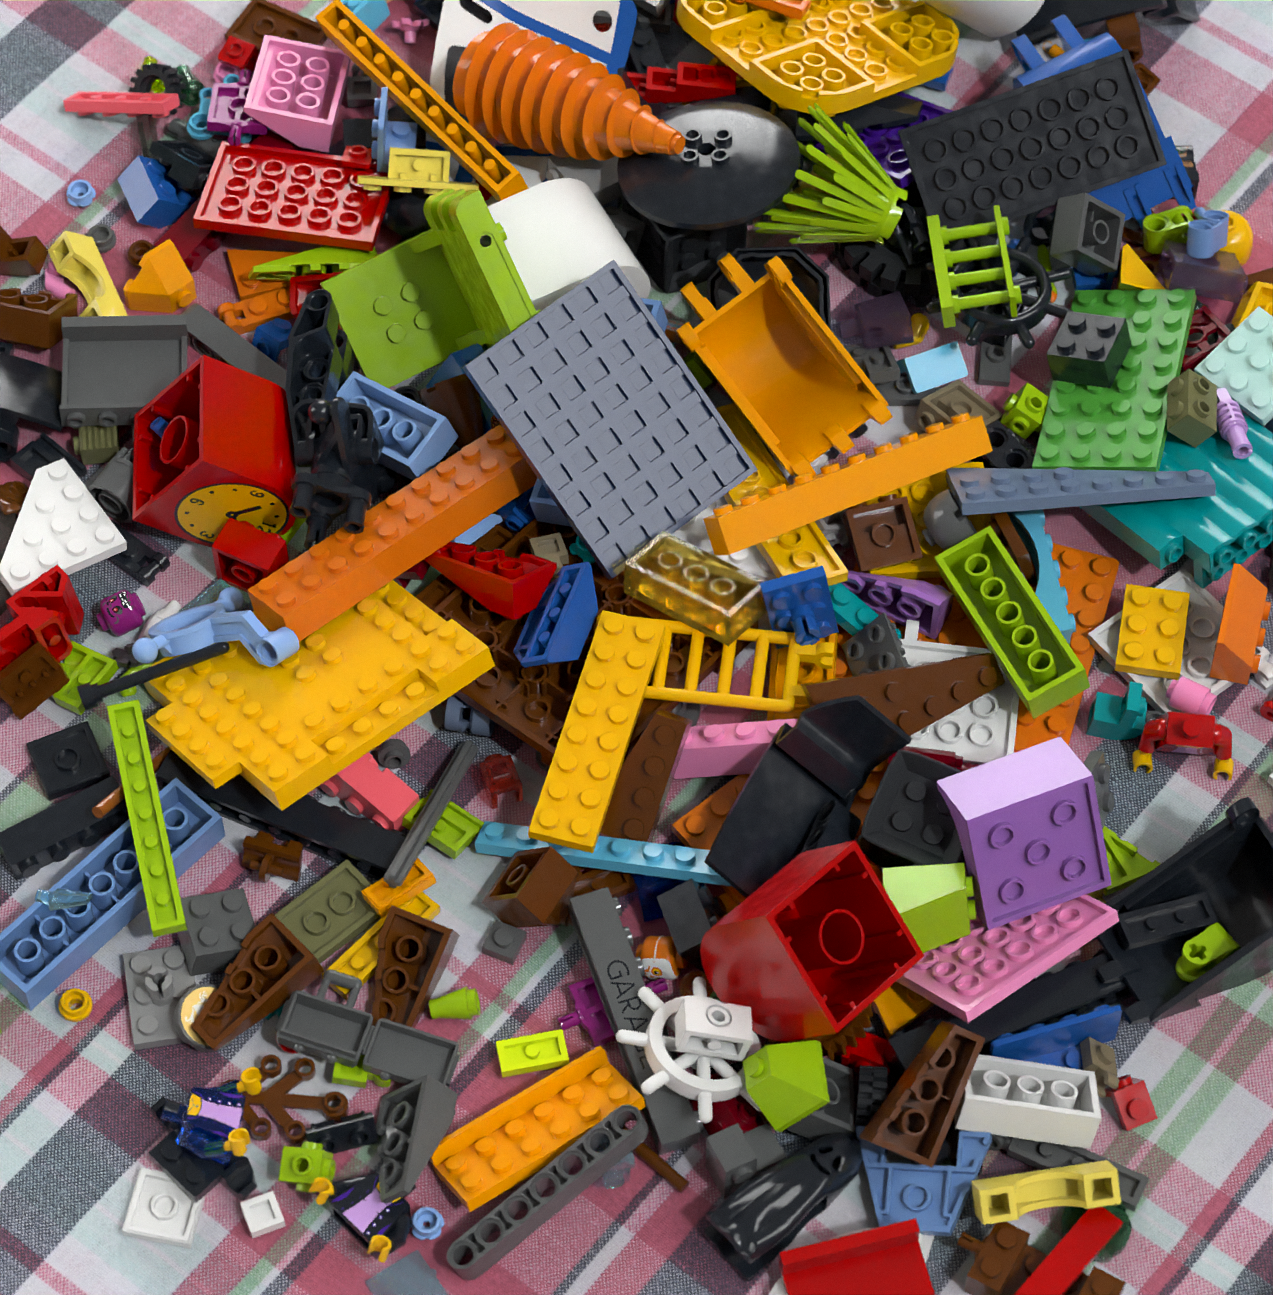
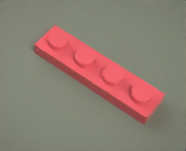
(121, 102)

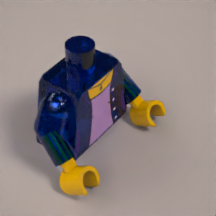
(213, 1117)

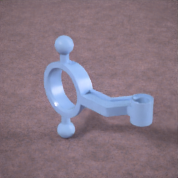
(213, 624)

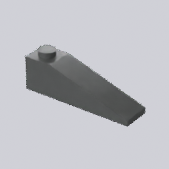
(411, 1128)

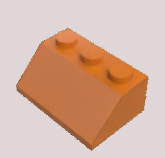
(1240, 628)

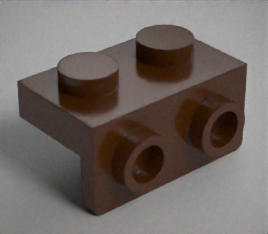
(31, 680)

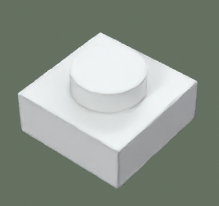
(262, 1214)

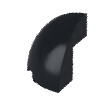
(406, 213)

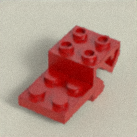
(42, 613)

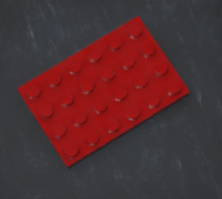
(291, 197)

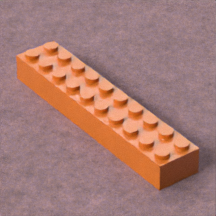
(394, 537)

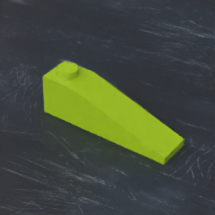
(314, 261)

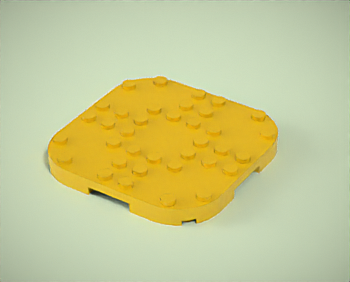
(832, 56)

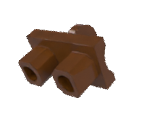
(271, 858)

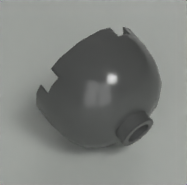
(945, 522)

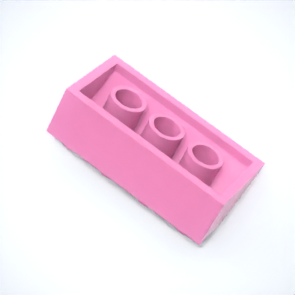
(726, 748)

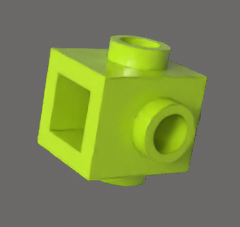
(1025, 410)
(305, 1164)

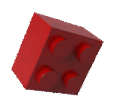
(247, 554)

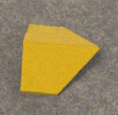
(1134, 273)

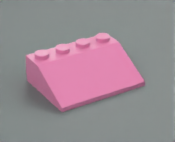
(298, 90)

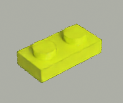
(532, 1053)

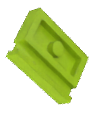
(452, 832)

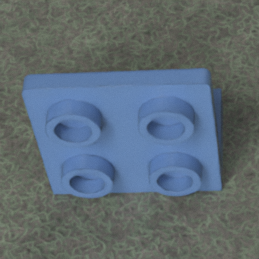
(389, 133)

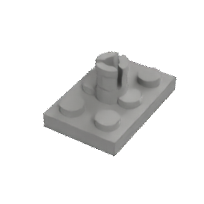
(154, 987)

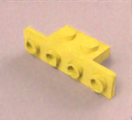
(416, 169)

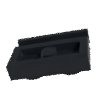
(42, 453)

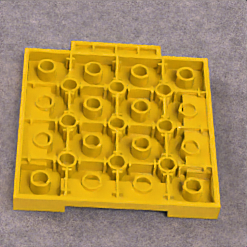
(321, 706)

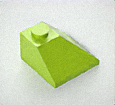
(787, 1081)

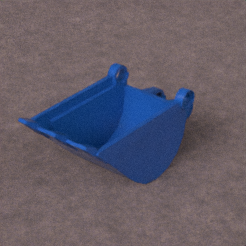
(1138, 193)

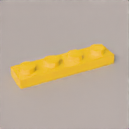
(362, 956)

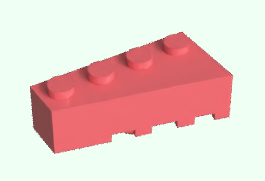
(372, 792)

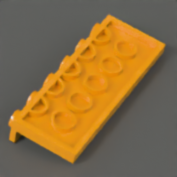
(531, 1128)

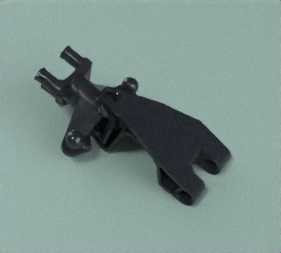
(327, 432)

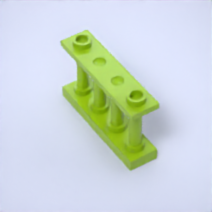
(945, 258)

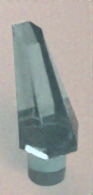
(62, 898)

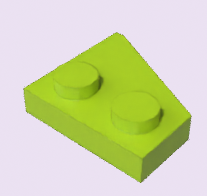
(83, 667)
(1124, 862)

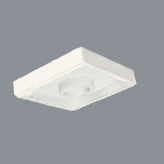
(161, 1211)

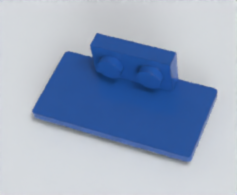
(1059, 1042)

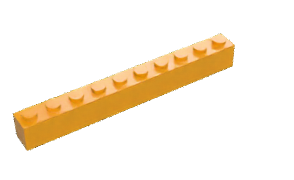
(421, 102)
(847, 484)

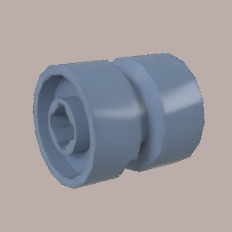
(458, 720)

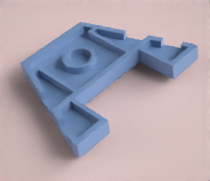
(921, 1192)

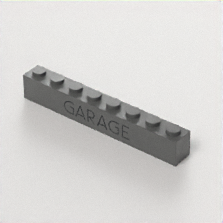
(618, 980)

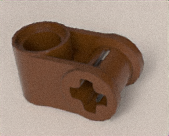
(1127, 34)

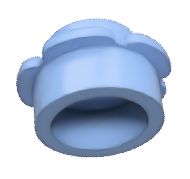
(78, 188)
(430, 1215)

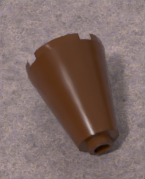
(460, 404)

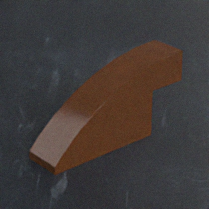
(21, 255)

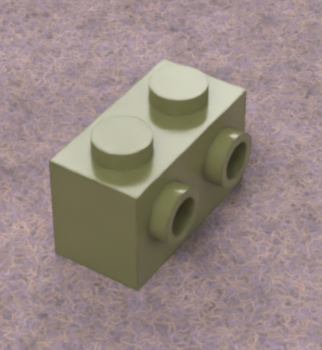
(1191, 408)

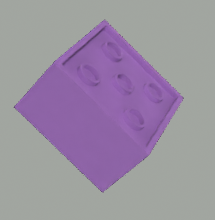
(1028, 831)

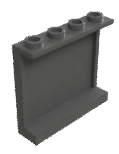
(118, 365)

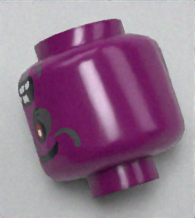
(121, 612)

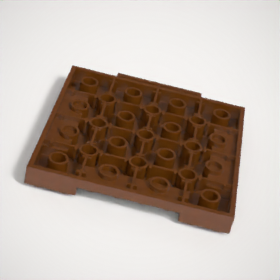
(537, 698)

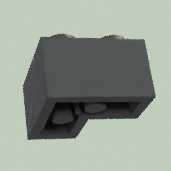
(740, 1156)

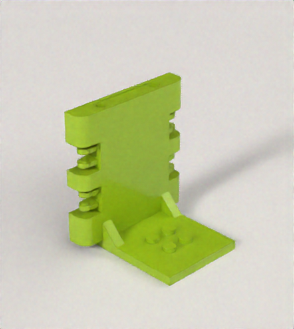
(432, 292)

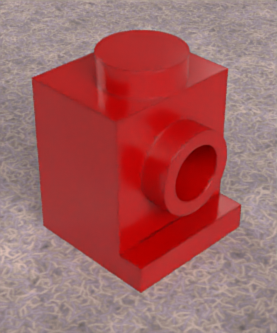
(868, 1053)

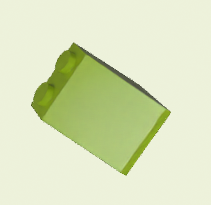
(932, 901)

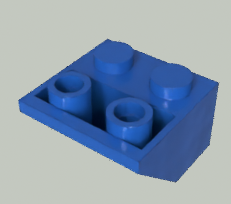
(154, 194)

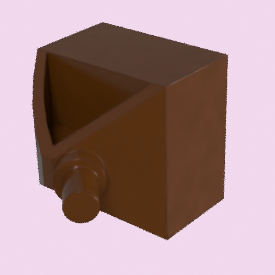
(533, 890)

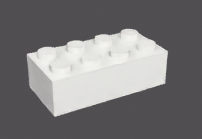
(1030, 1102)

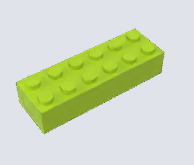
(1012, 622)

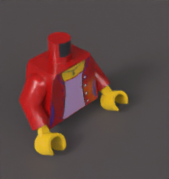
(1188, 735)

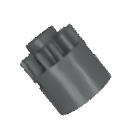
(115, 486)

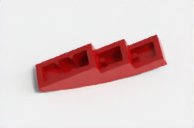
(685, 83)

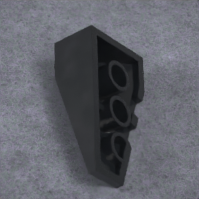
(885, 112)

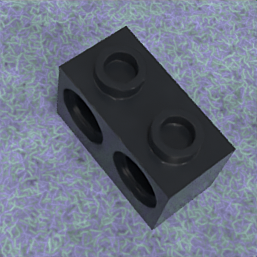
(1008, 450)

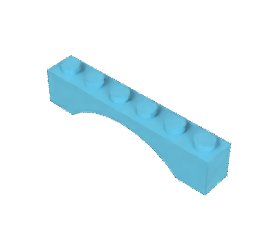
(1039, 546)

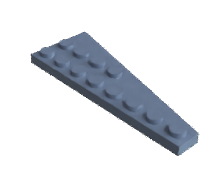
(1035, 489)

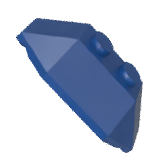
(561, 619)

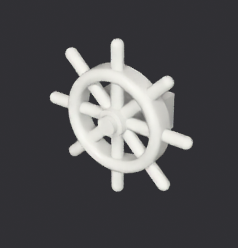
(706, 1035)

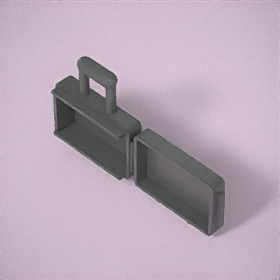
(345, 1033)

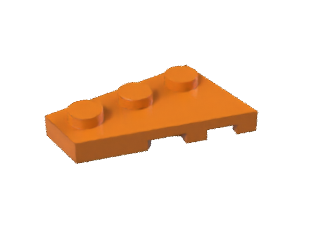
(242, 263)

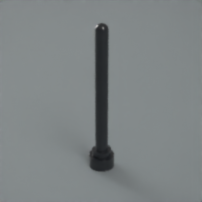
(94, 693)

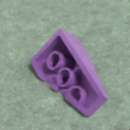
(903, 599)

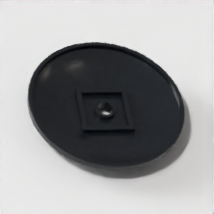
(740, 180)

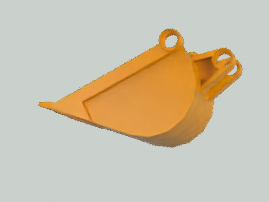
(782, 366)

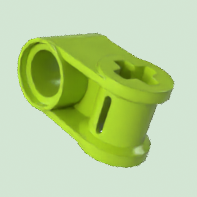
(1166, 226)
(1205, 952)

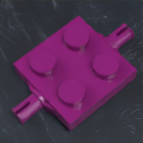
(227, 110)
(590, 1010)

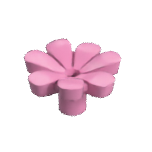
(410, 28)

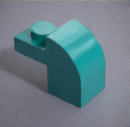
(1118, 716)

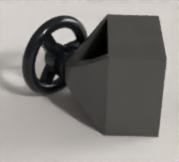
(1080, 233)

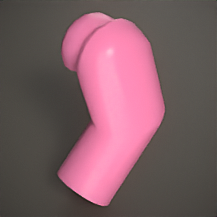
(55, 282)

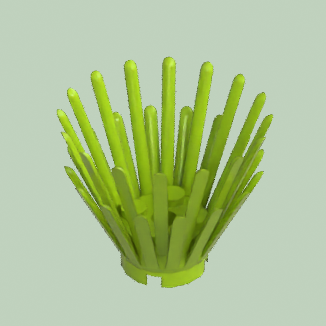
(866, 199)

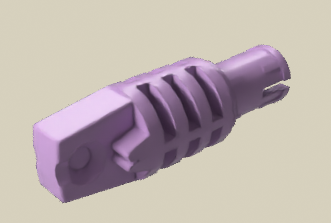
(1232, 424)

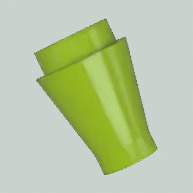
(456, 1005)

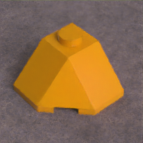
(162, 282)

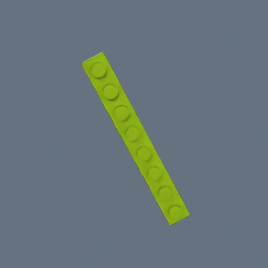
(146, 818)

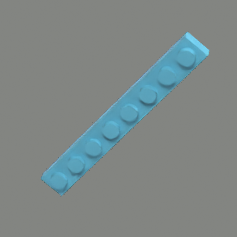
(609, 854)

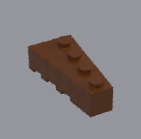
(926, 1096)

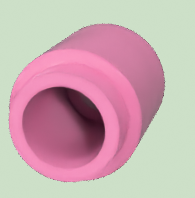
(1190, 696)

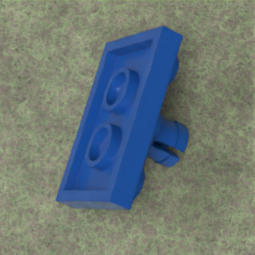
(800, 606)

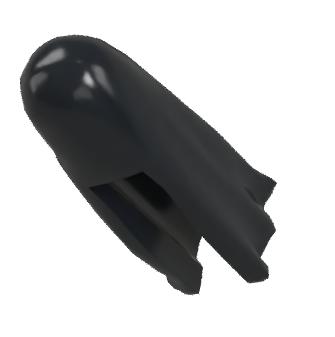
(780, 1202)

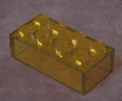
(695, 587)

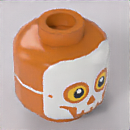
(660, 958)

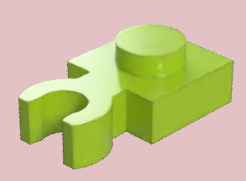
(356, 1075)

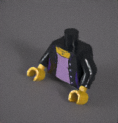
(360, 1212)

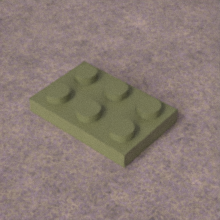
(330, 912)

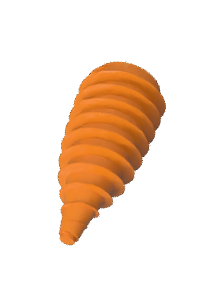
(553, 100)

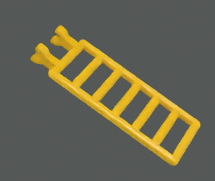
(819, 654)

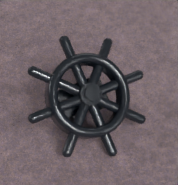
(994, 322)

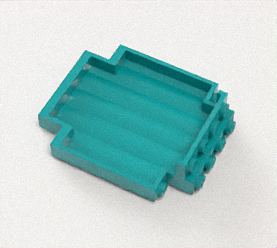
(1207, 528)

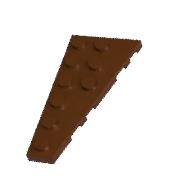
(916, 694)

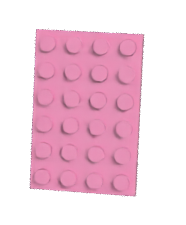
(993, 963)

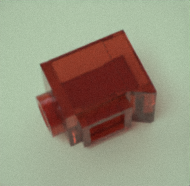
(495, 766)

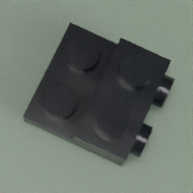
(187, 162)

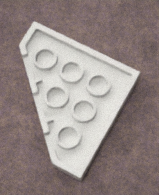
(57, 527)

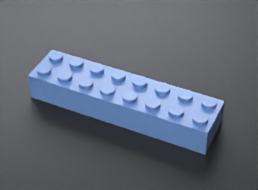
(49, 946)

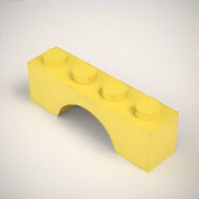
(81, 263)
(1074, 1185)

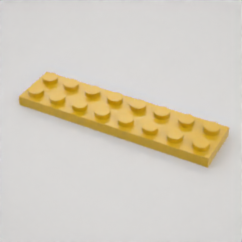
(793, 550)
(597, 732)

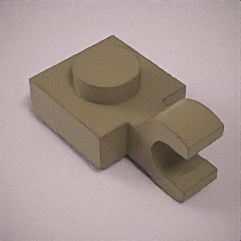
(550, 548)
(1101, 1060)

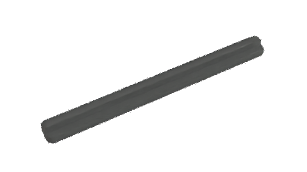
(430, 814)

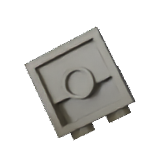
(954, 400)

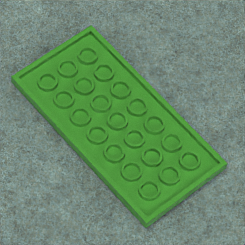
(1128, 422)

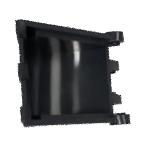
(1236, 873)

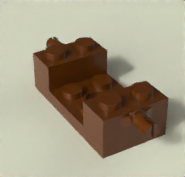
(1007, 1261)

